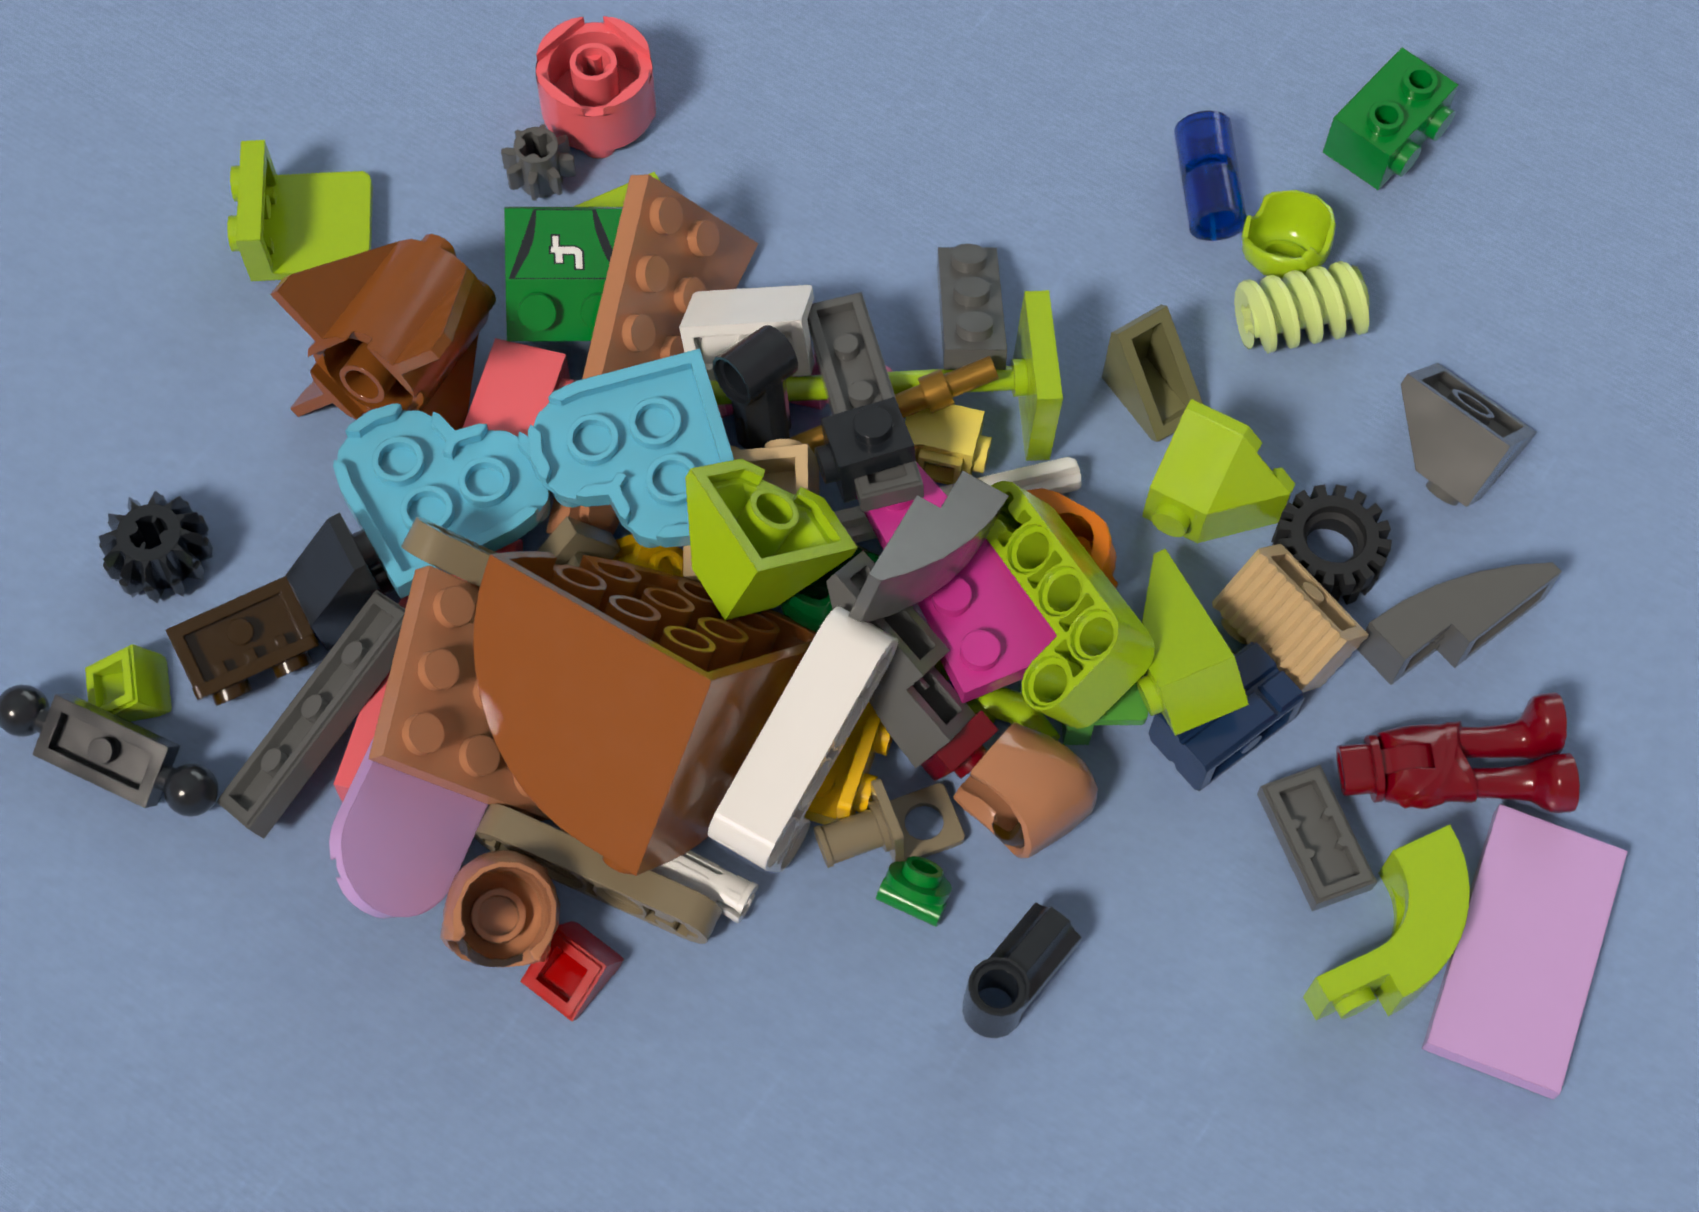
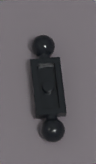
(107, 750)

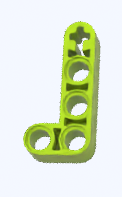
(1099, 638)

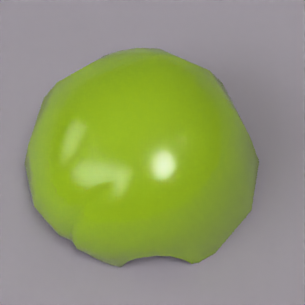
(1288, 233)

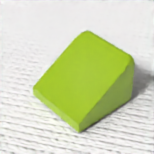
(130, 684)

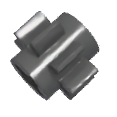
(538, 162)

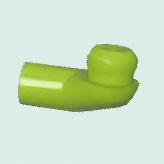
(1011, 707)

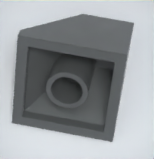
(1458, 435)

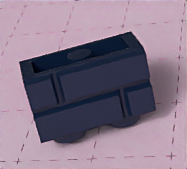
(1219, 744)

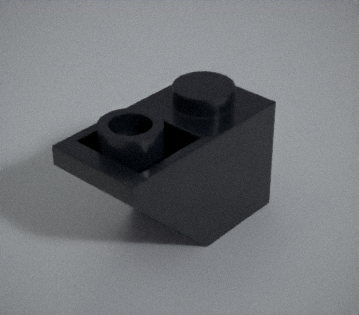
(336, 578)

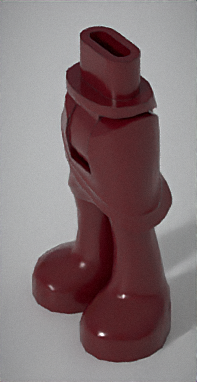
(1430, 764)

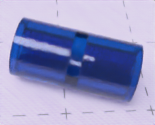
(1210, 175)

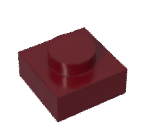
(963, 750)

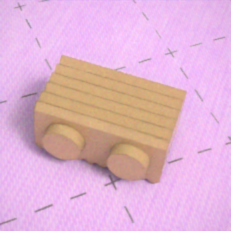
(1289, 617)

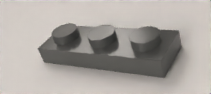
(970, 306)

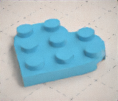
(631, 443)
(419, 466)

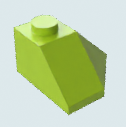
(1214, 480)
(757, 540)

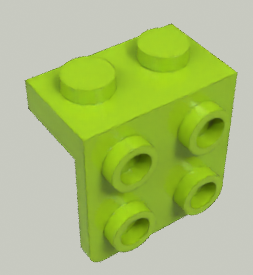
(295, 218)

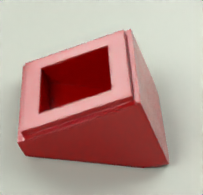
(573, 970)

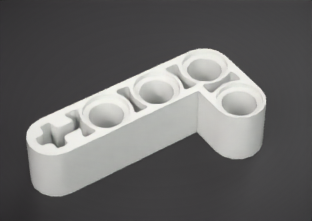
(801, 741)

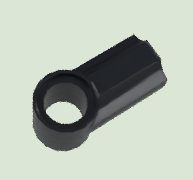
(755, 380)
(1019, 968)

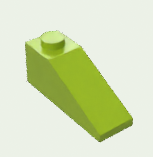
(1192, 666)

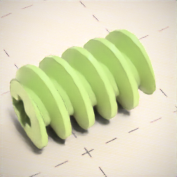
(1300, 304)

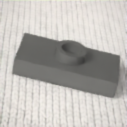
(1316, 838)

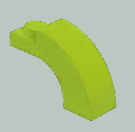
(1430, 912)

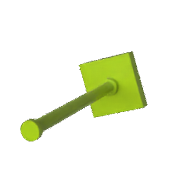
(1030, 377)

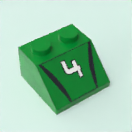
(556, 270)

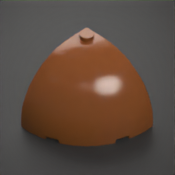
(624, 697)

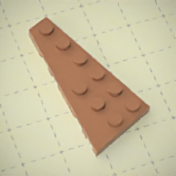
(657, 262)

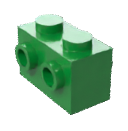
(1391, 119)

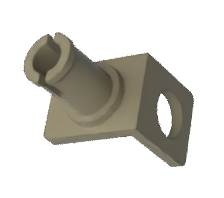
(885, 827)

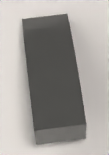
(929, 548)
(1454, 617)
(913, 696)

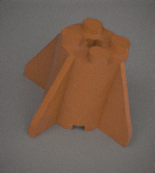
(390, 329)

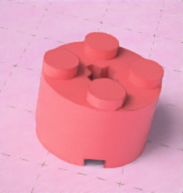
(596, 84)

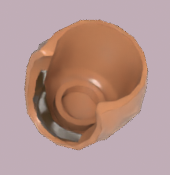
(1028, 790)
(501, 911)

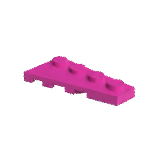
(978, 614)

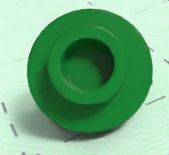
(916, 889)

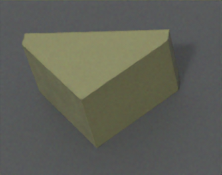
(1150, 372)

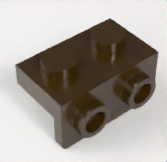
(243, 640)

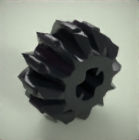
(179, 550)

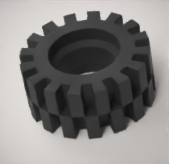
(1350, 520)

